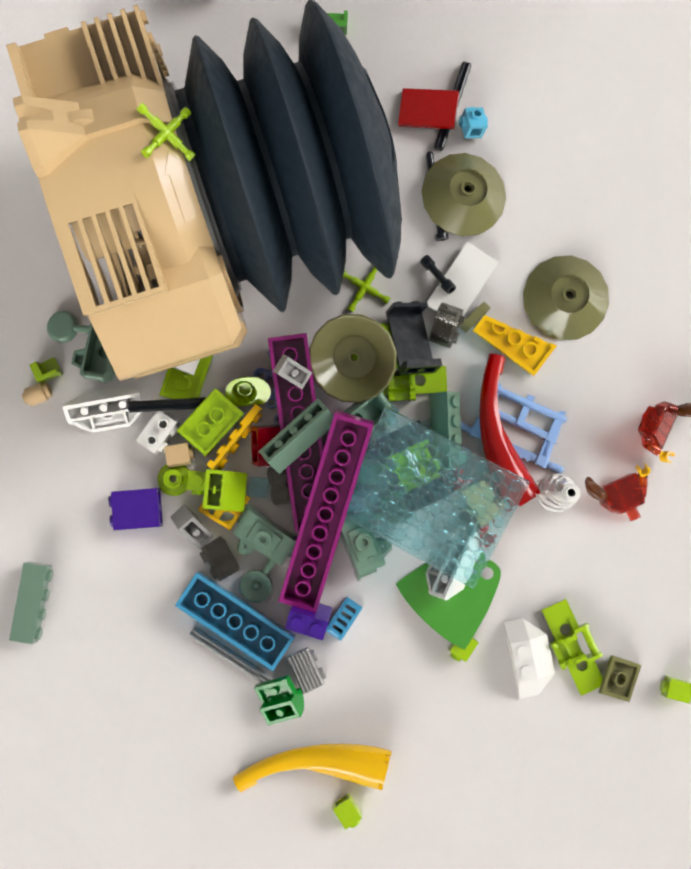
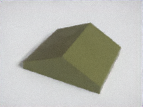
(620, 678)

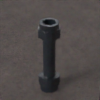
(446, 284)

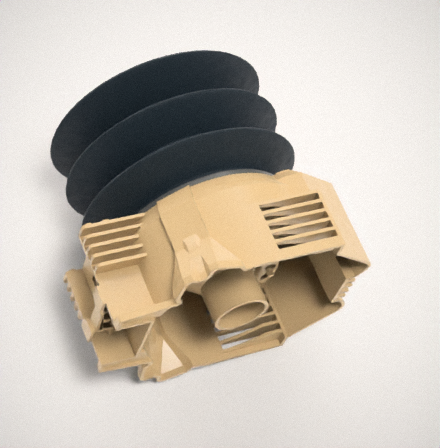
(278, 172)

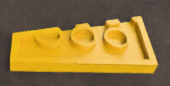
(521, 348)
(224, 451)

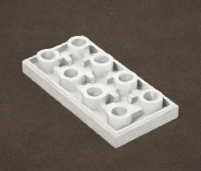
(468, 274)

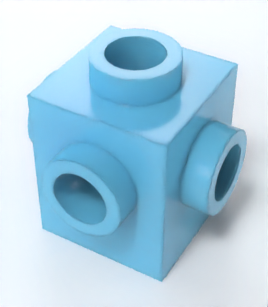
(473, 122)

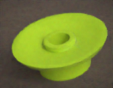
(173, 488)

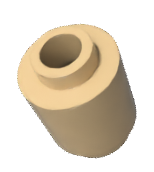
(37, 394)

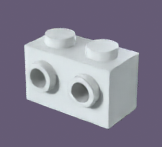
(158, 432)

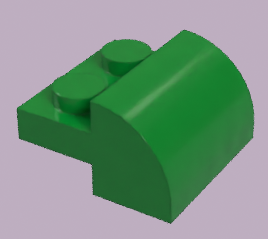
(280, 700)

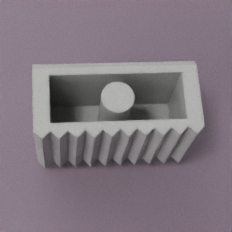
(306, 669)

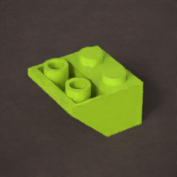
(225, 490)

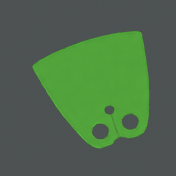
(459, 615)

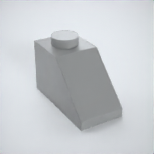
(191, 526)

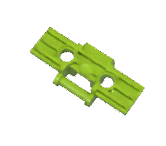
(405, 388)
(568, 650)

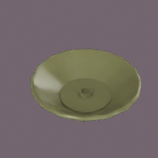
(452, 206)
(555, 312)
(333, 362)

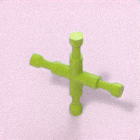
(165, 132)
(363, 288)

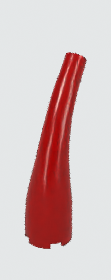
(495, 441)

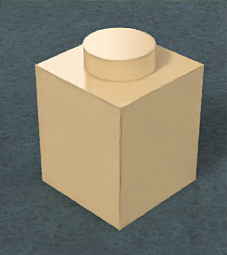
(178, 455)

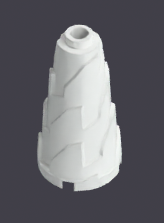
(558, 493)

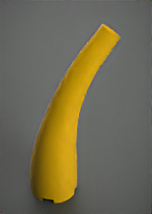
(350, 762)

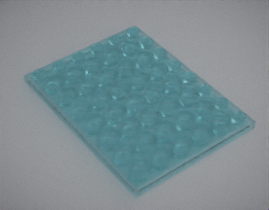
(433, 497)

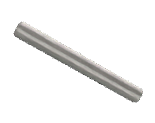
(229, 655)

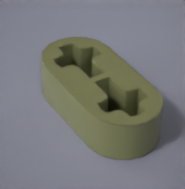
(475, 316)

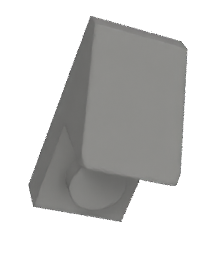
(292, 371)

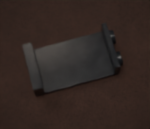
(411, 338)

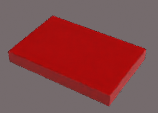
(428, 108)

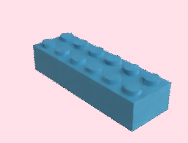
(235, 620)

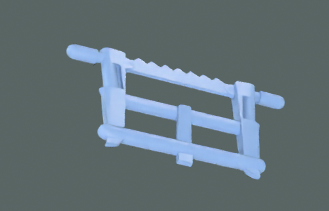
(550, 437)

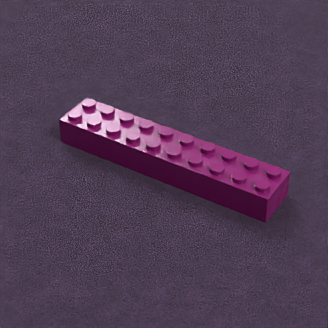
(290, 403)
(326, 511)

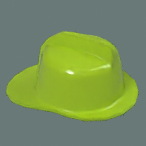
(248, 391)

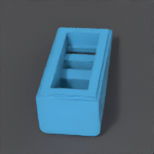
(334, 632)

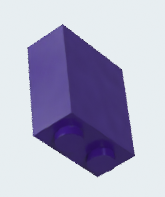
(136, 509)
(309, 622)

